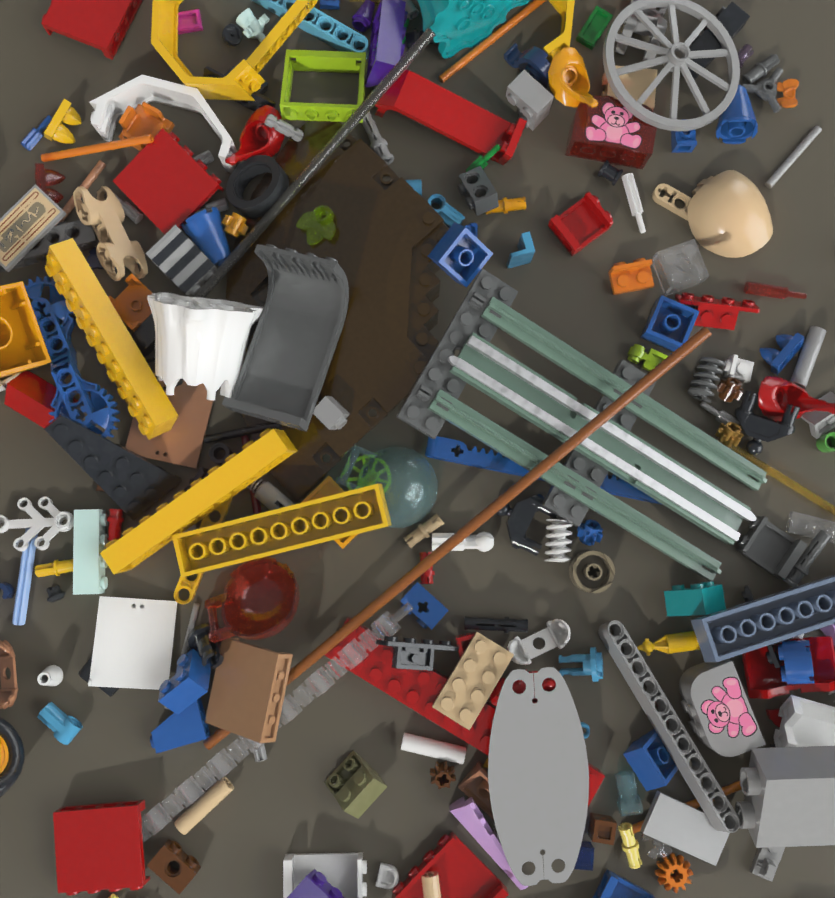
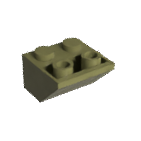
(355, 785)

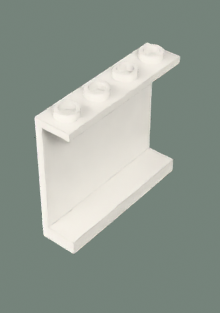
(340, 869)

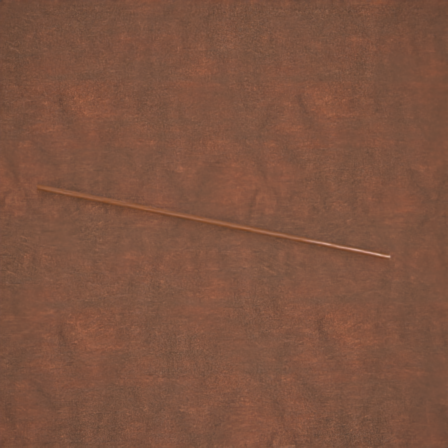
(487, 513)

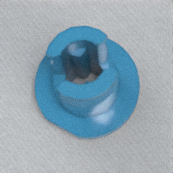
(591, 664)

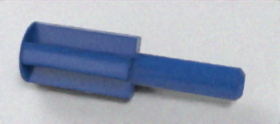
(35, 135)

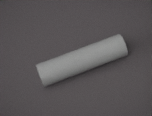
(808, 356)

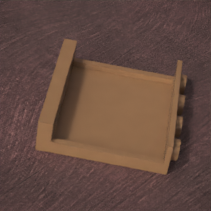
(249, 690)

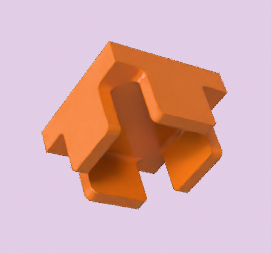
(143, 121)

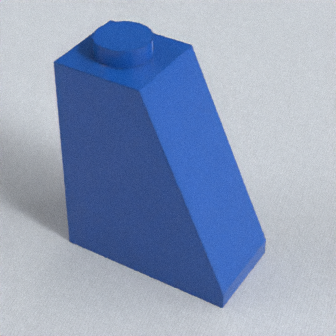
(181, 729)

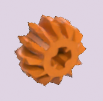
(679, 878)

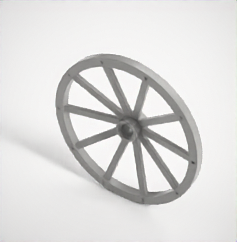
(675, 58)

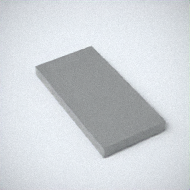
(683, 828)

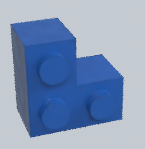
(187, 684)

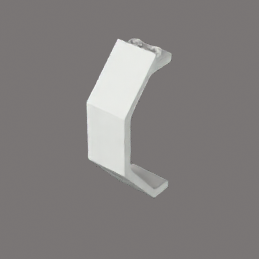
(148, 89)

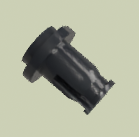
(199, 641)

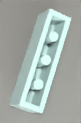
(87, 545)

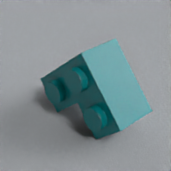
(698, 600)

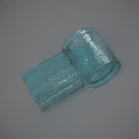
(629, 800)

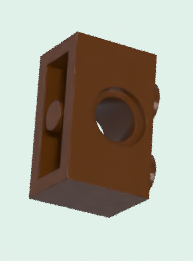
(174, 877)

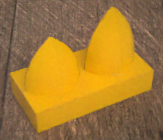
(57, 130)

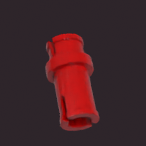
(115, 524)
(426, 577)

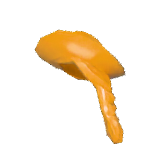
(570, 79)

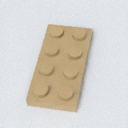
(472, 680)

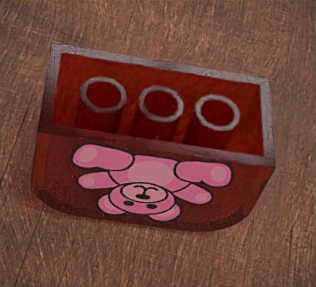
(610, 134)

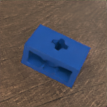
(435, 609)

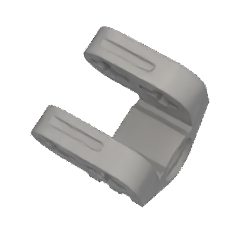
(634, 25)

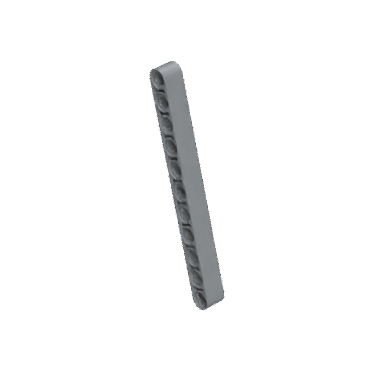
(658, 718)

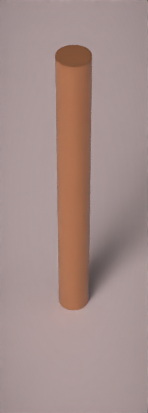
(86, 184)

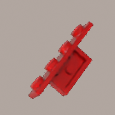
(717, 312)

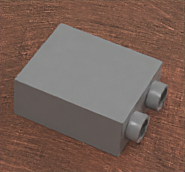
(789, 796)

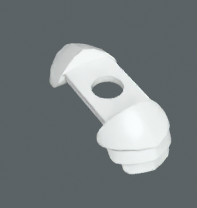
(555, 635)

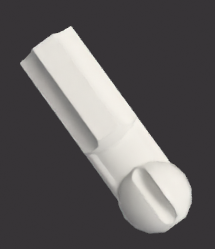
(482, 541)

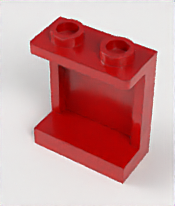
(581, 224)

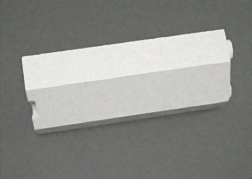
(805, 724)

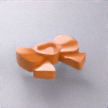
(788, 88)

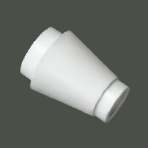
(50, 676)

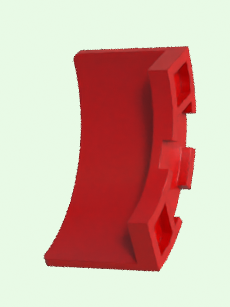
(766, 681)

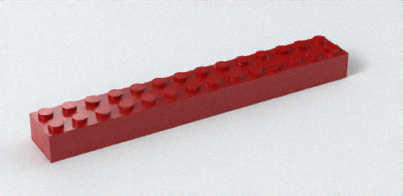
(419, 691)

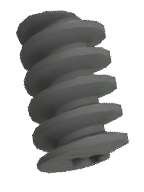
(704, 378)

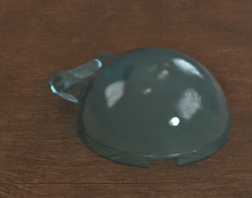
(406, 480)

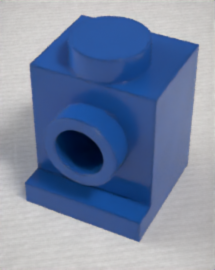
(683, 143)

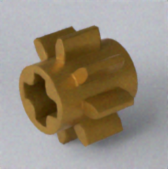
(729, 434)

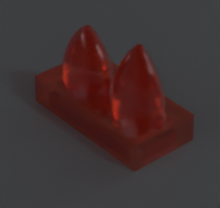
(48, 177)

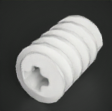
(558, 540)

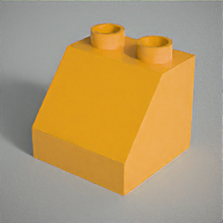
(20, 334)

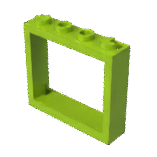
(321, 62)

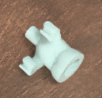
(252, 27)

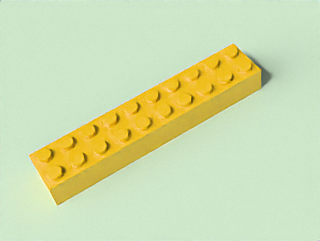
(110, 339)
(198, 501)
(282, 530)

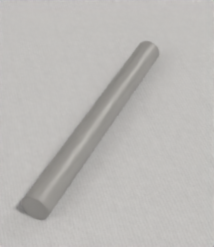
(793, 156)

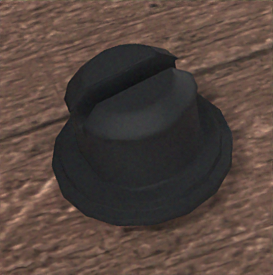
(55, 593)

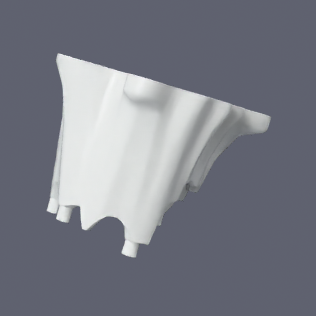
(200, 340)

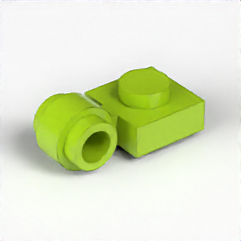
(650, 359)

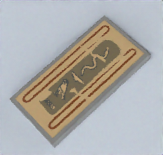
(26, 225)

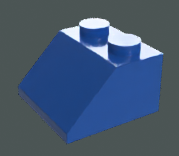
(651, 761)

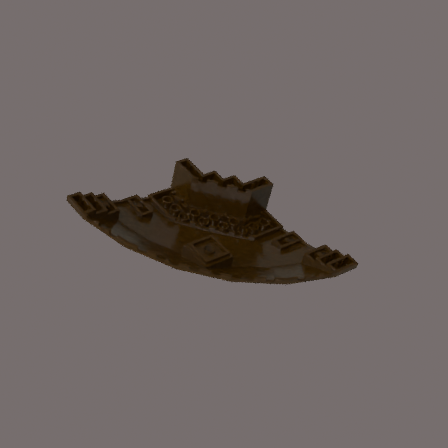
(384, 251)

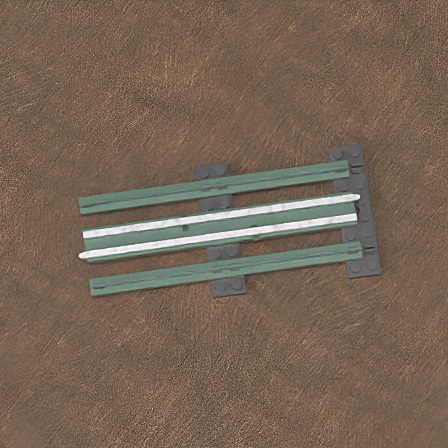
(558, 413)

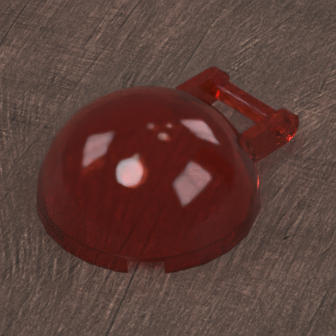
(255, 602)

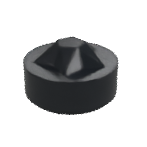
(232, 35)

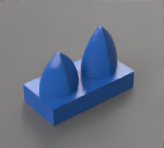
(779, 359)

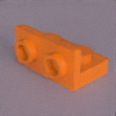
(631, 276)

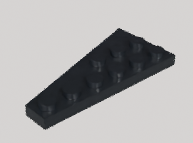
(118, 471)

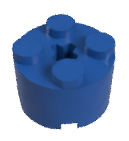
(797, 661)

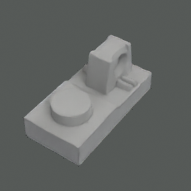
(766, 862)

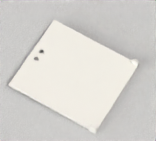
(133, 643)

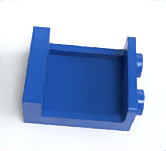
(618, 887)

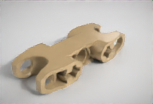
(107, 220)

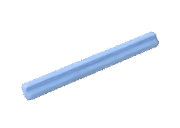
(24, 583)

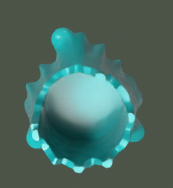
(463, 22)

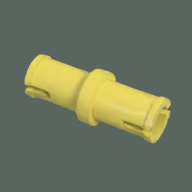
(630, 845)

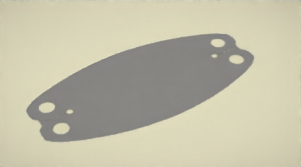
(538, 776)

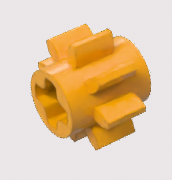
(235, 225)

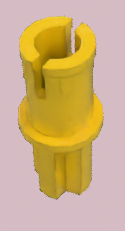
(54, 568)

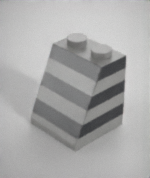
(181, 261)

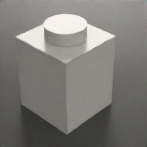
(331, 413)

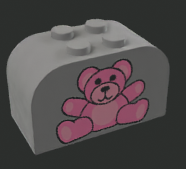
(719, 708)

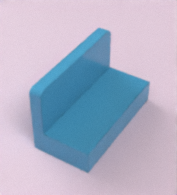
(525, 252)

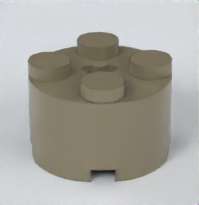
(603, 572)

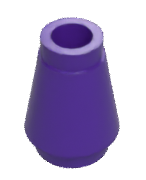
(363, 17)

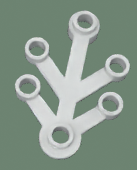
(38, 523)

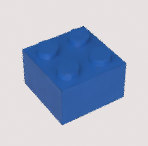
(460, 254)
(669, 323)

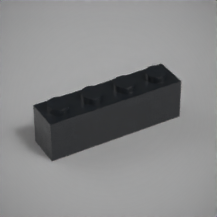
(733, 20)

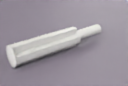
(634, 199)

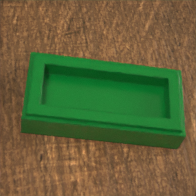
(594, 27)

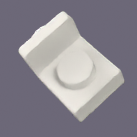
(738, 368)

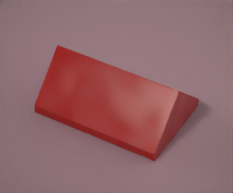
(31, 397)

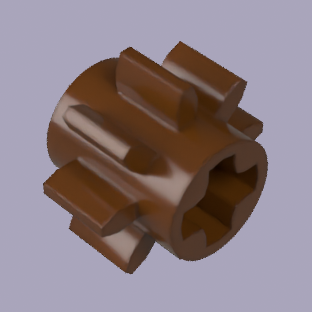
(730, 389)
(442, 774)

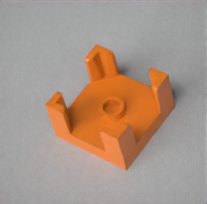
(133, 303)

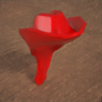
(258, 137)
(775, 387)

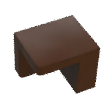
(602, 828)

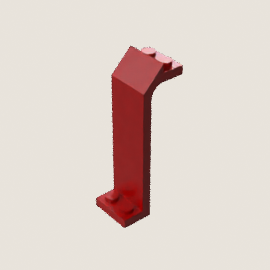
(451, 116)

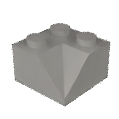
(530, 98)

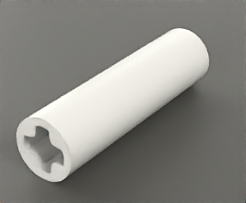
(433, 748)

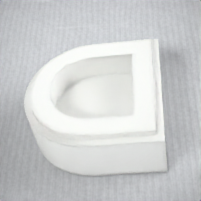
(387, 876)

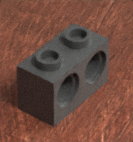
(478, 191)

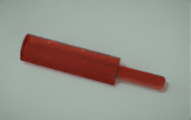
(771, 291)

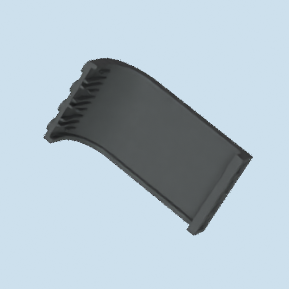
(292, 338)

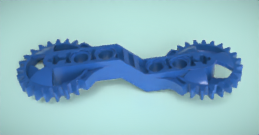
(65, 363)

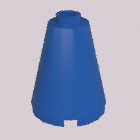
(737, 120)
(208, 235)

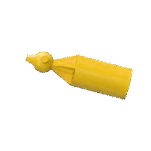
(672, 643)

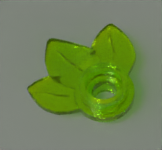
(317, 227)

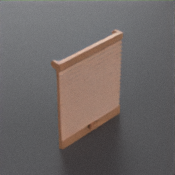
(185, 439)

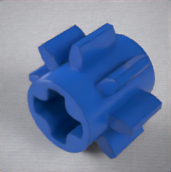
(590, 532)

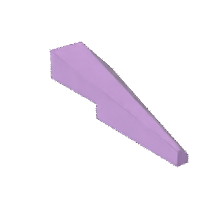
(475, 823)

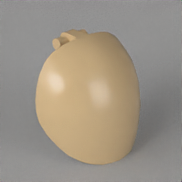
(729, 215)

